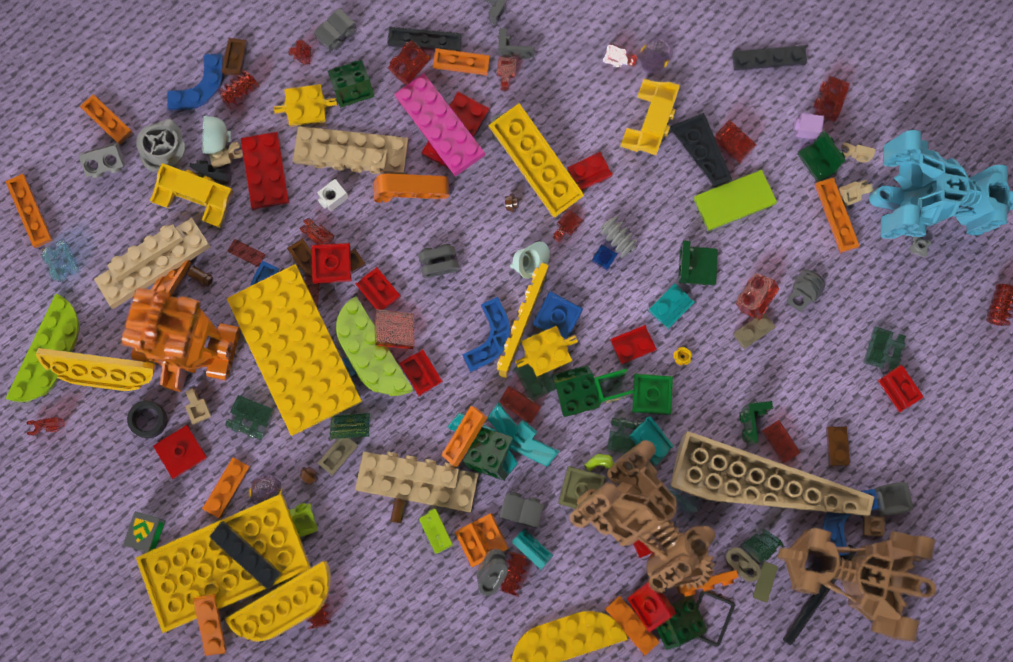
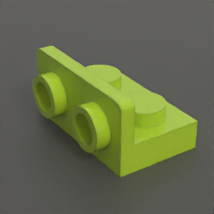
(304, 519)
(435, 531)

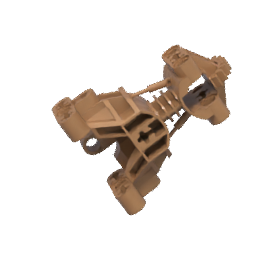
(643, 511)
(870, 579)

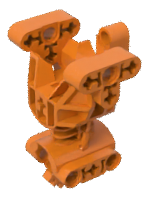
(175, 337)

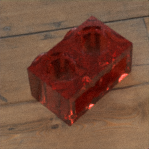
(412, 66)
(834, 100)
(735, 141)
(760, 297)

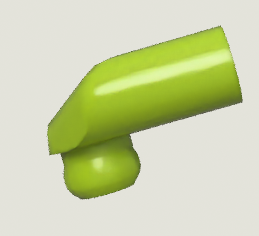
(599, 459)

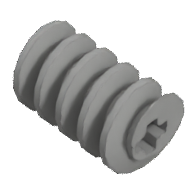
(620, 239)

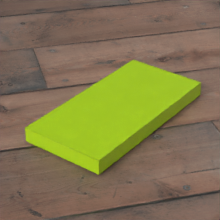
(735, 200)

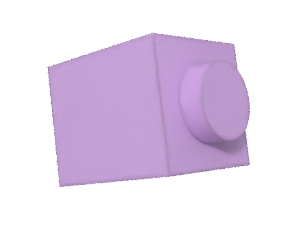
(808, 126)

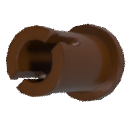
(204, 278)
(398, 510)

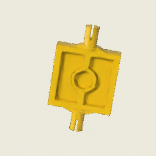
(305, 105)
(546, 351)

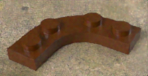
(303, 257)

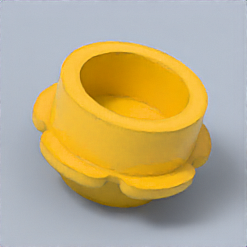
(682, 351)

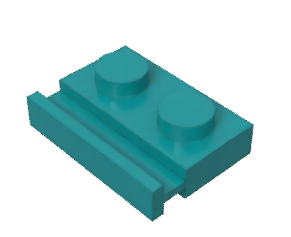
(671, 306)
(651, 432)
(532, 548)

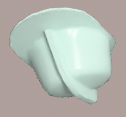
(529, 258)

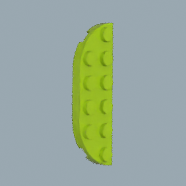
(57, 332)
(371, 362)

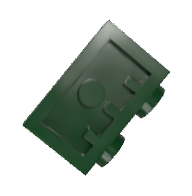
(351, 83)
(822, 157)
(697, 265)
(576, 390)
(747, 417)
(489, 453)
(682, 626)

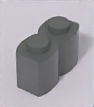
(335, 30)
(521, 510)

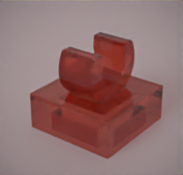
(301, 52)

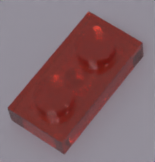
(520, 404)
(781, 441)

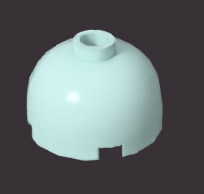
(214, 135)

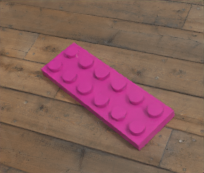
(439, 125)

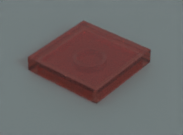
(394, 329)

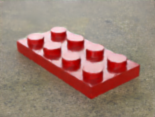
(469, 113)
(264, 170)

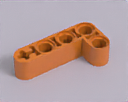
(410, 186)

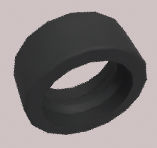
(133, 412)

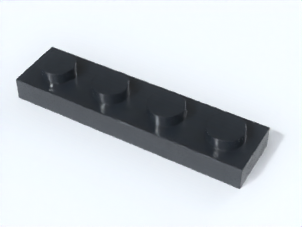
(424, 38)
(769, 57)
(245, 555)

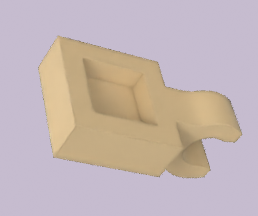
(859, 152)
(224, 156)
(852, 192)
(197, 408)

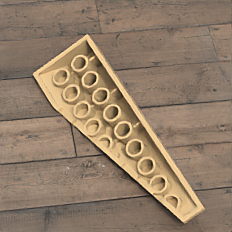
(736, 476)

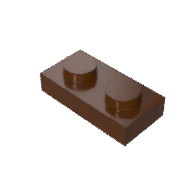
(234, 56)
(838, 446)

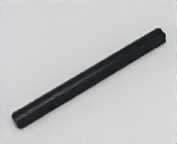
(811, 607)

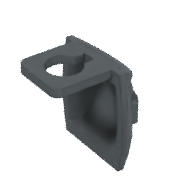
(809, 285)
(894, 498)

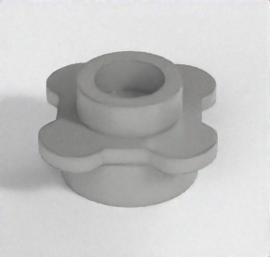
(914, 248)

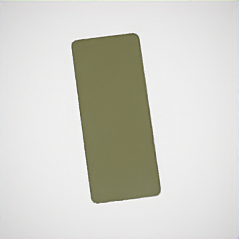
(765, 582)

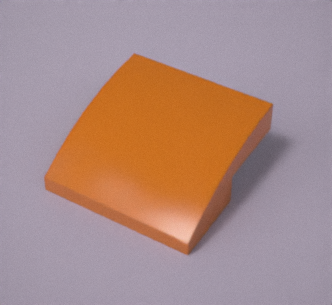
(480, 538)

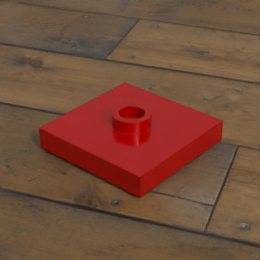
(331, 263)
(180, 452)
(651, 607)

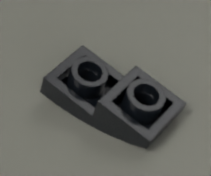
(207, 170)

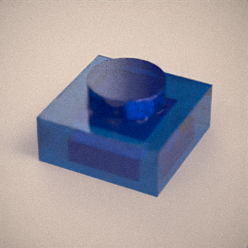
(604, 257)

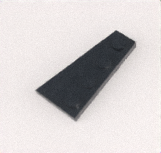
(702, 147)

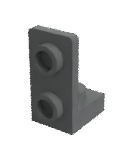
(497, 10)
(506, 50)

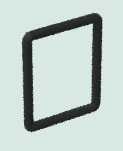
(726, 621)

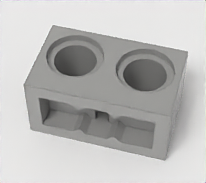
(100, 156)

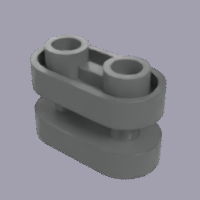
(444, 252)
(492, 572)

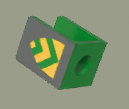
(609, 376)
(144, 532)

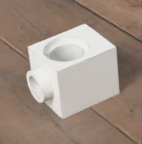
(332, 188)

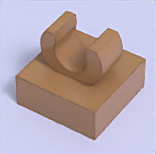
(873, 525)

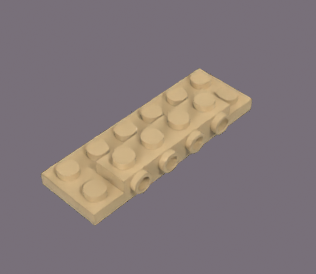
(350, 150)
(150, 261)
(417, 481)

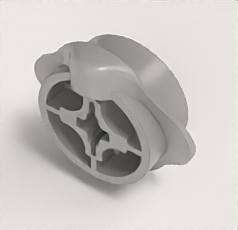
(159, 138)

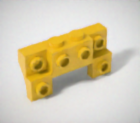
(662, 98)
(189, 186)

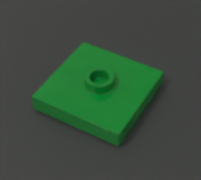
(652, 394)

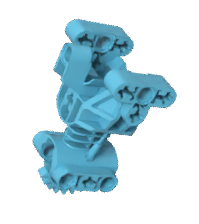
(938, 190)

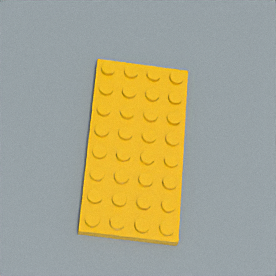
(294, 350)
(199, 567)

